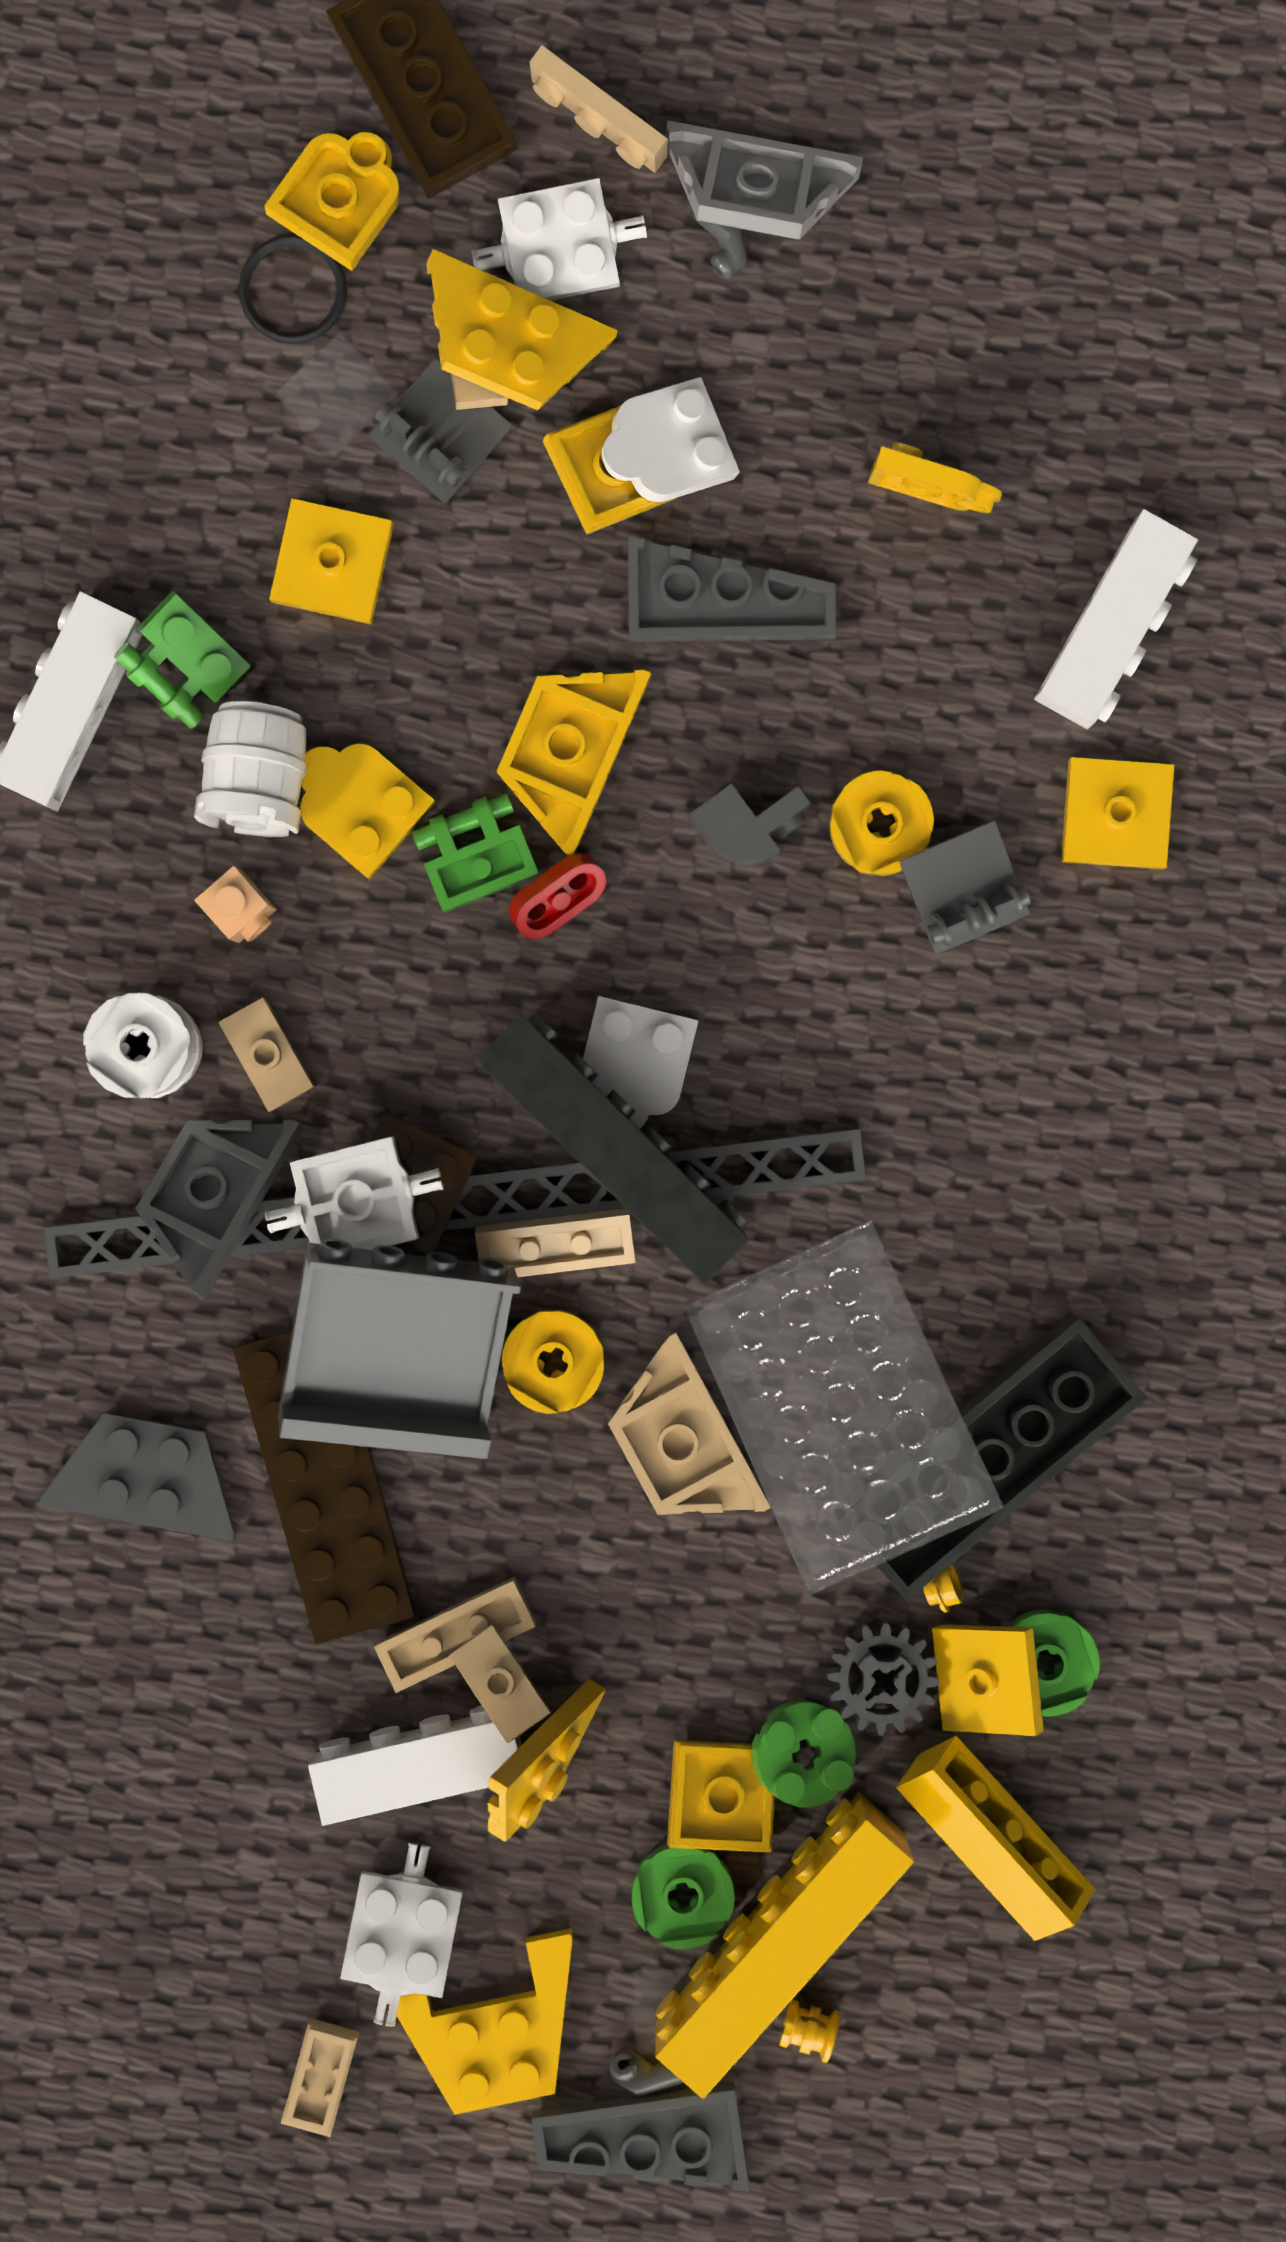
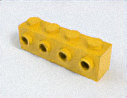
(996, 1839)

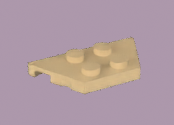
(682, 1441)

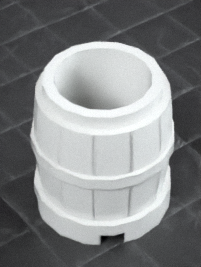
(253, 769)
(173, 1044)

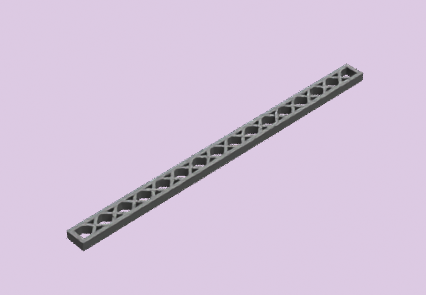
(471, 1220)

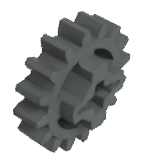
(868, 1692)

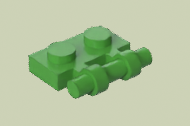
(192, 647)
(481, 867)

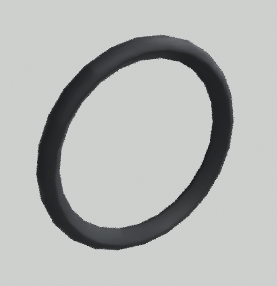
(262, 327)

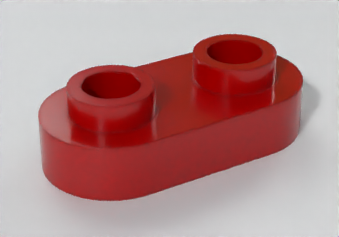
(557, 896)

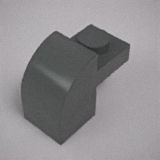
(738, 834)

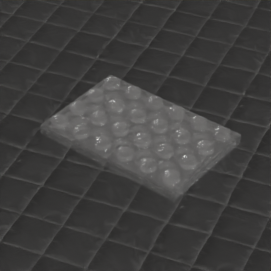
(842, 1408)

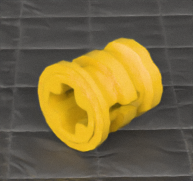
(810, 2030)

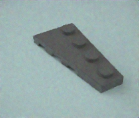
(717, 599)
(647, 2137)

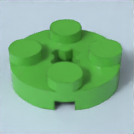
(1078, 1659)
(829, 1768)
(663, 1917)

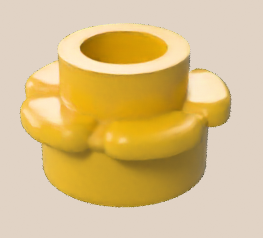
(944, 1589)

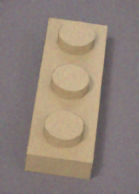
(597, 111)
(560, 1242)
(426, 1646)

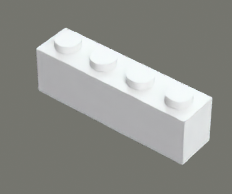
(1116, 620)
(67, 700)
(407, 1766)

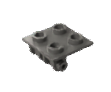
(433, 437)
(965, 887)

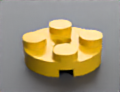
(852, 814)
(562, 1389)

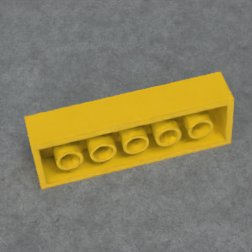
(780, 1943)

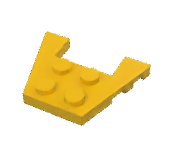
(498, 2046)

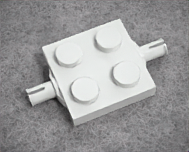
(560, 241)
(355, 1196)
(401, 1934)

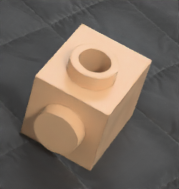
(237, 906)

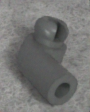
(732, 249)
(640, 2075)

